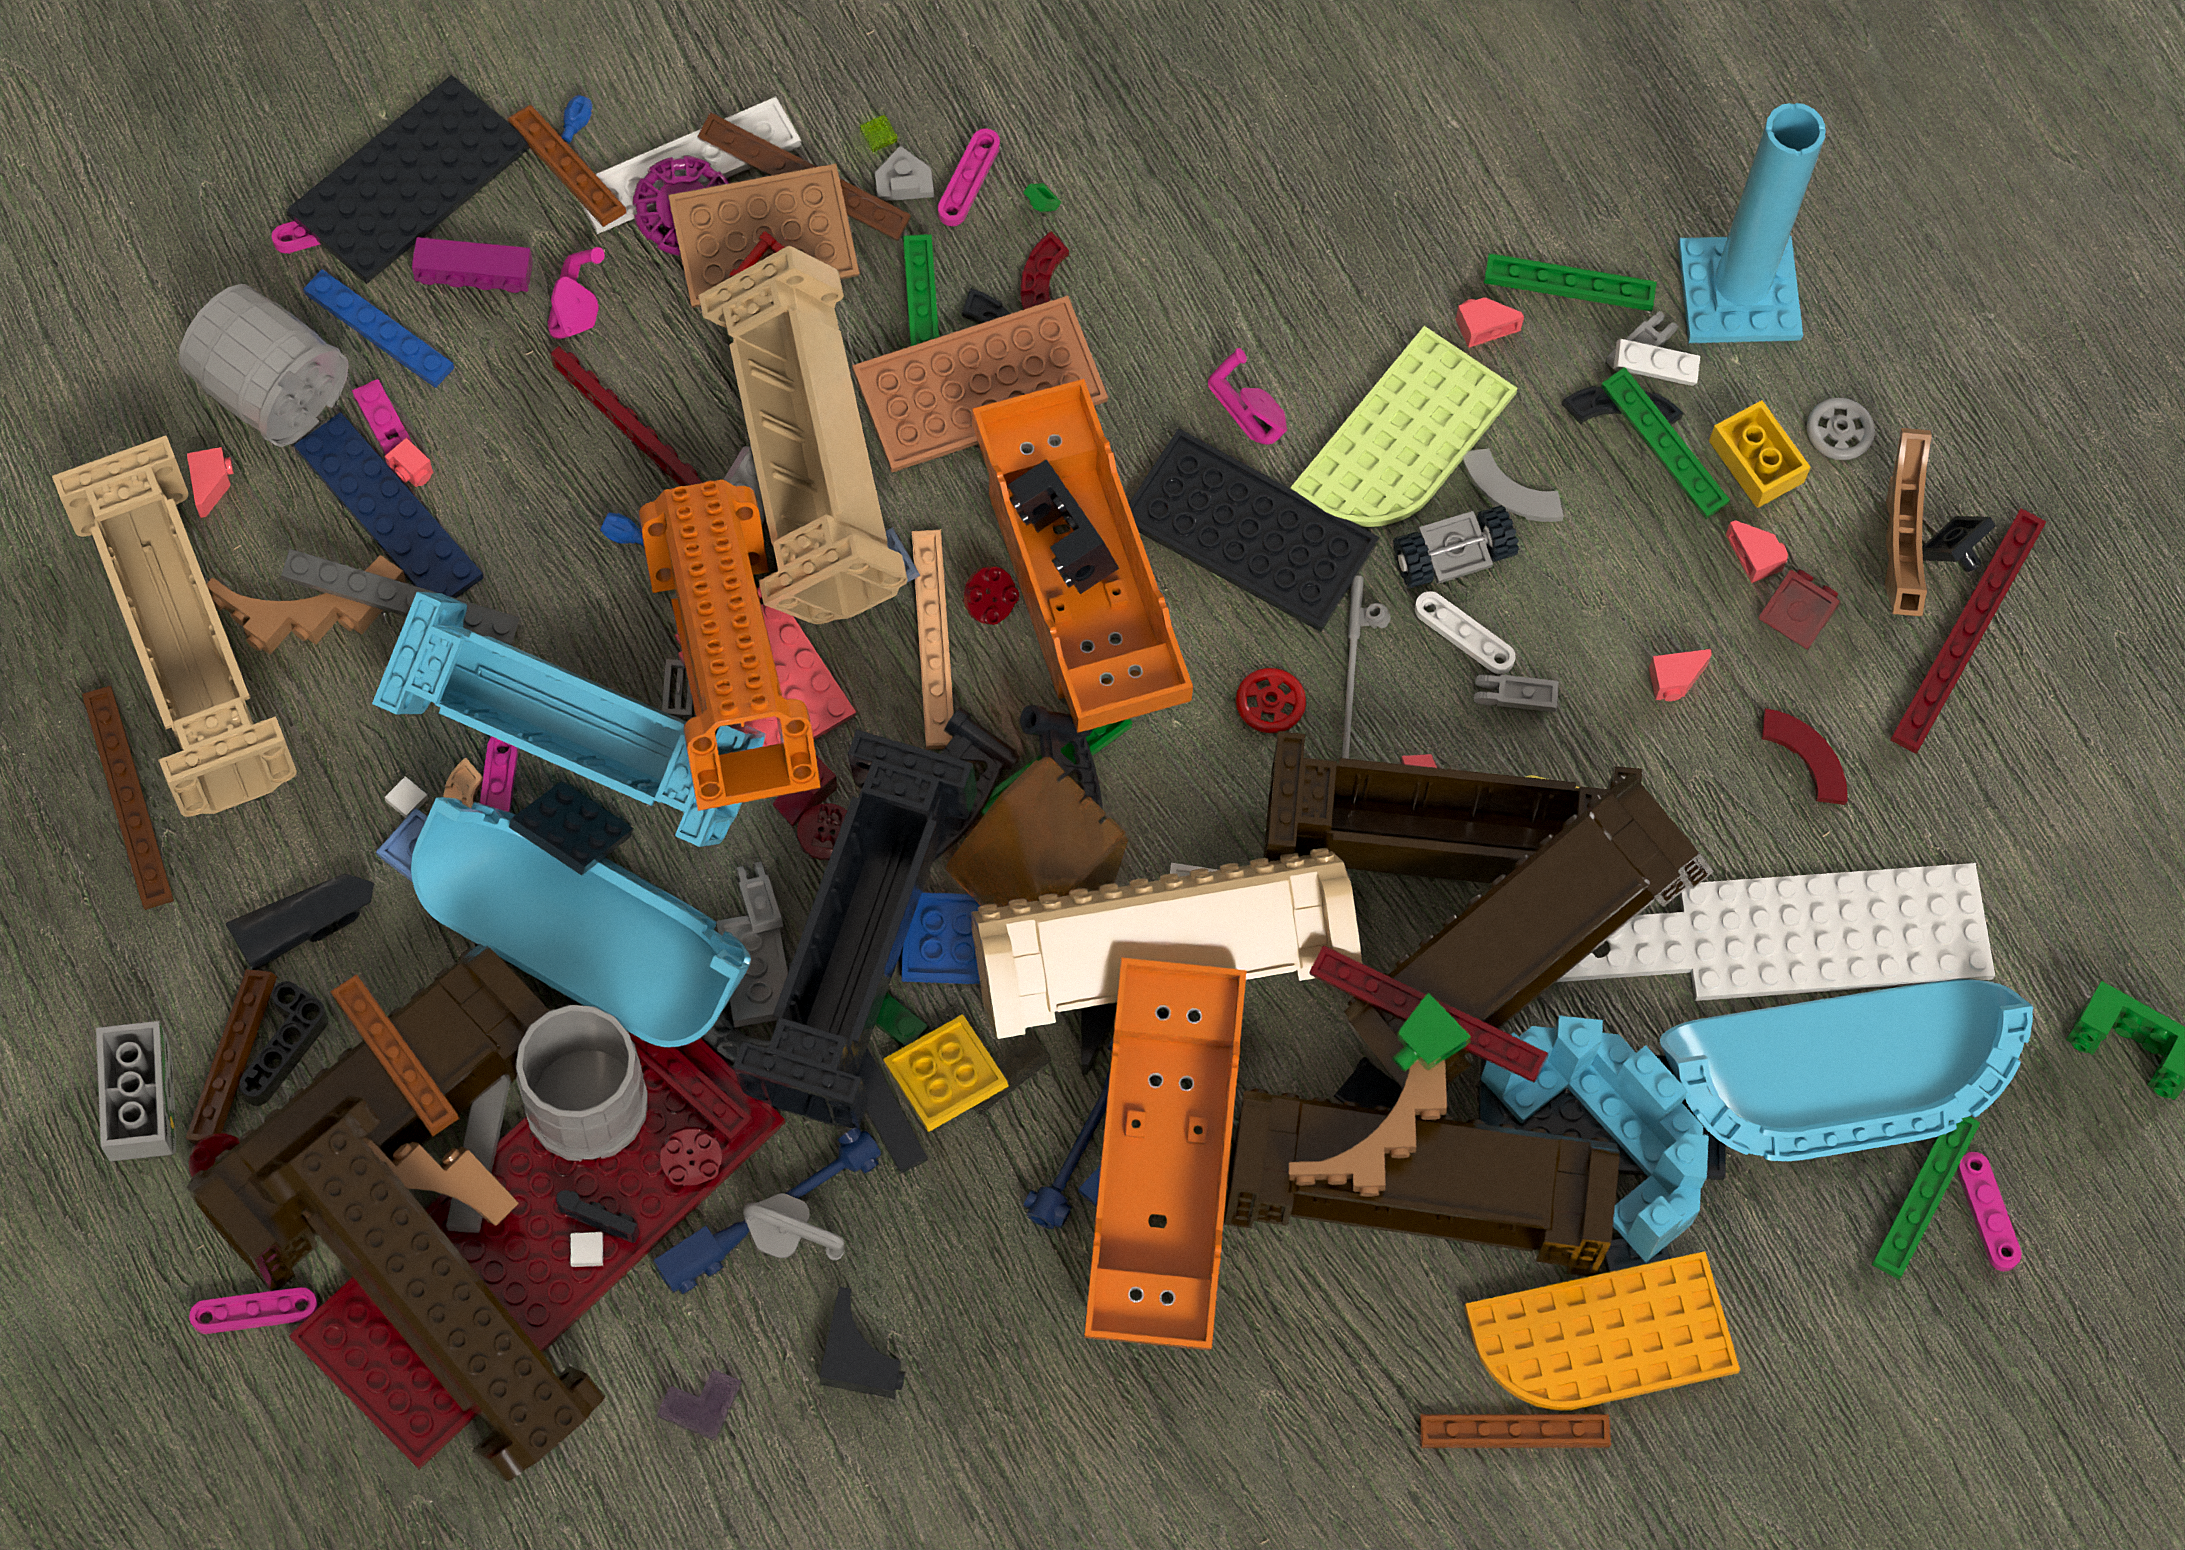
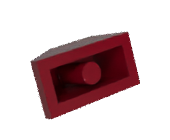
(795, 804)

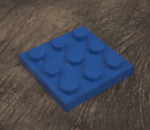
(941, 941)

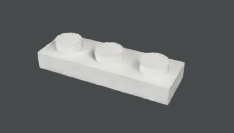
(1657, 362)

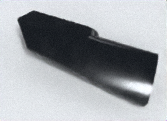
(299, 918)

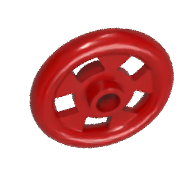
(1281, 721)

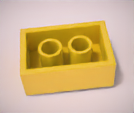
(1759, 454)

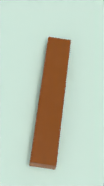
(567, 166)
(394, 1055)
(1515, 1431)

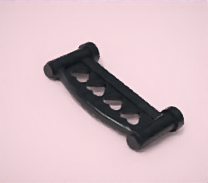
(1056, 731)
(976, 744)

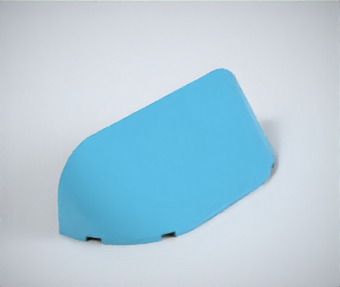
(589, 935)
(1851, 1067)

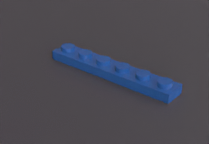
(378, 328)

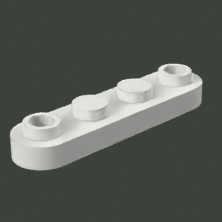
(1465, 632)

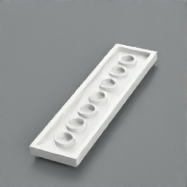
(763, 120)

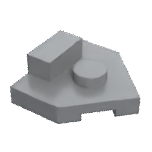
(903, 177)

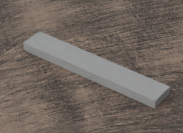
(482, 1142)

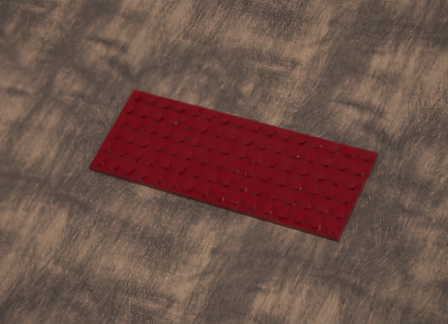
(528, 1256)

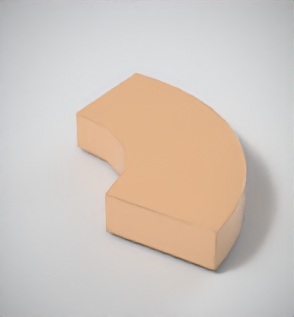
(463, 783)

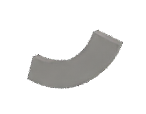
(1501, 490)

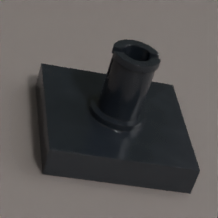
(1957, 541)

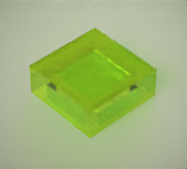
(878, 133)

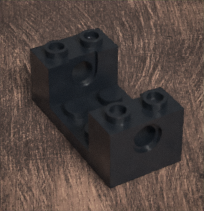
(1081, 555)

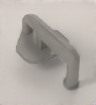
(780, 1224)

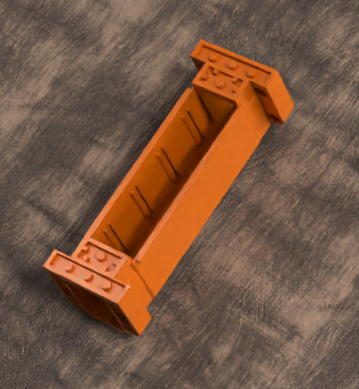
(708, 548)

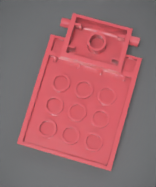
(800, 677)

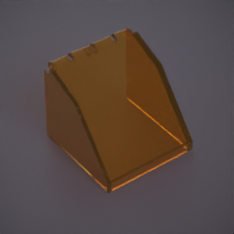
(1039, 842)

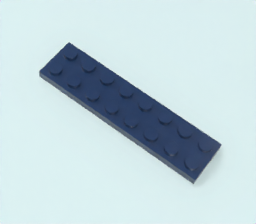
(387, 509)

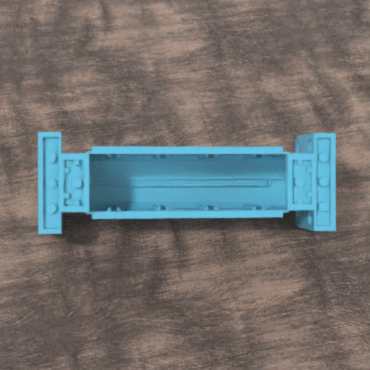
(551, 713)

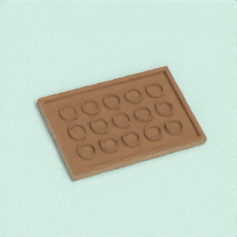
(724, 224)

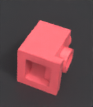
(409, 463)

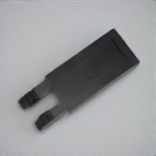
(596, 1215)

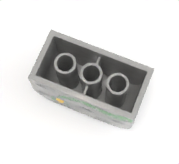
(135, 1091)

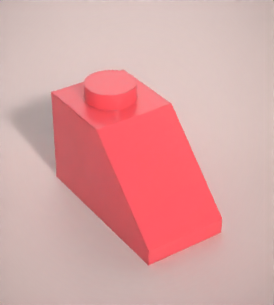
(1486, 320)
(209, 477)
(1756, 550)
(1676, 673)

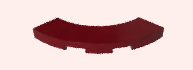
(1039, 270)
(1813, 749)

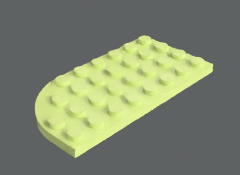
(1406, 434)

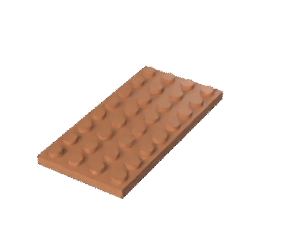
(927, 391)

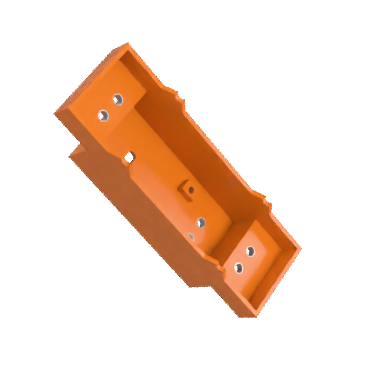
(1111, 679)
(1163, 1162)

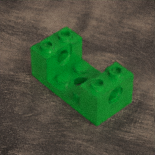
(2134, 1020)

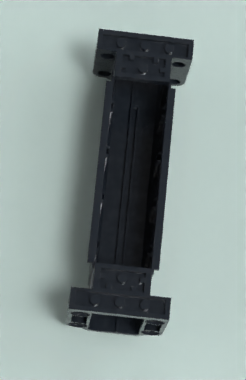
(856, 930)

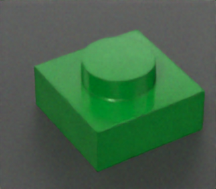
(1041, 197)

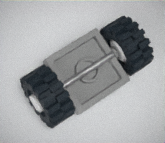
(1455, 546)

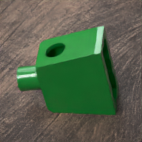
(1429, 1036)

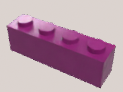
(472, 265)

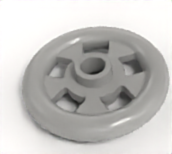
(1841, 450)

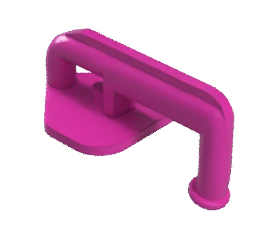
(573, 306)
(1253, 402)

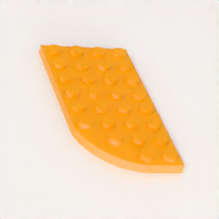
(1606, 1335)

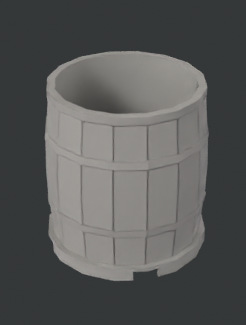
(262, 364)
(581, 1083)

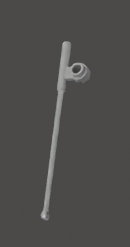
(1372, 616)

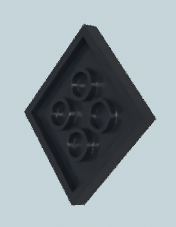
(571, 827)

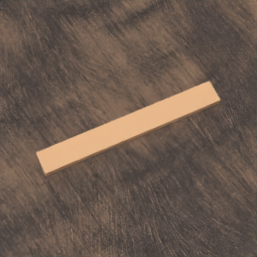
(933, 637)

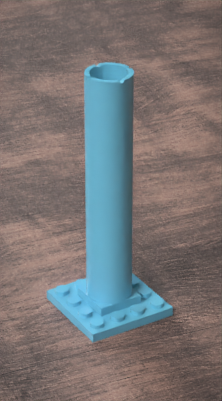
(1747, 281)

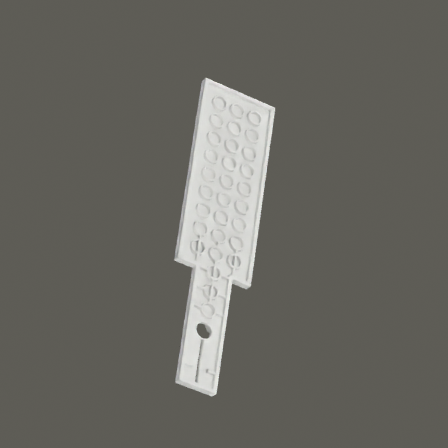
(1810, 934)

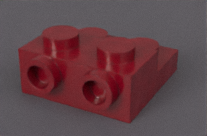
(1800, 608)

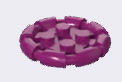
(647, 194)

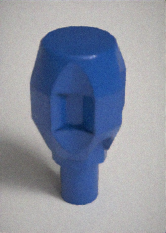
(576, 116)
(621, 529)

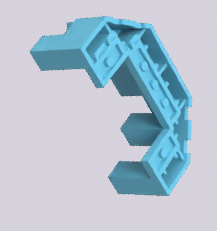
(1636, 1105)

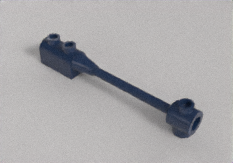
(1049, 1204)
(705, 1251)

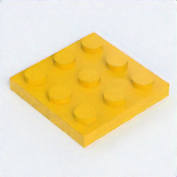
(945, 1073)

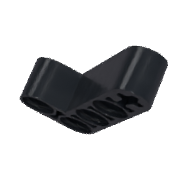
(277, 1046)

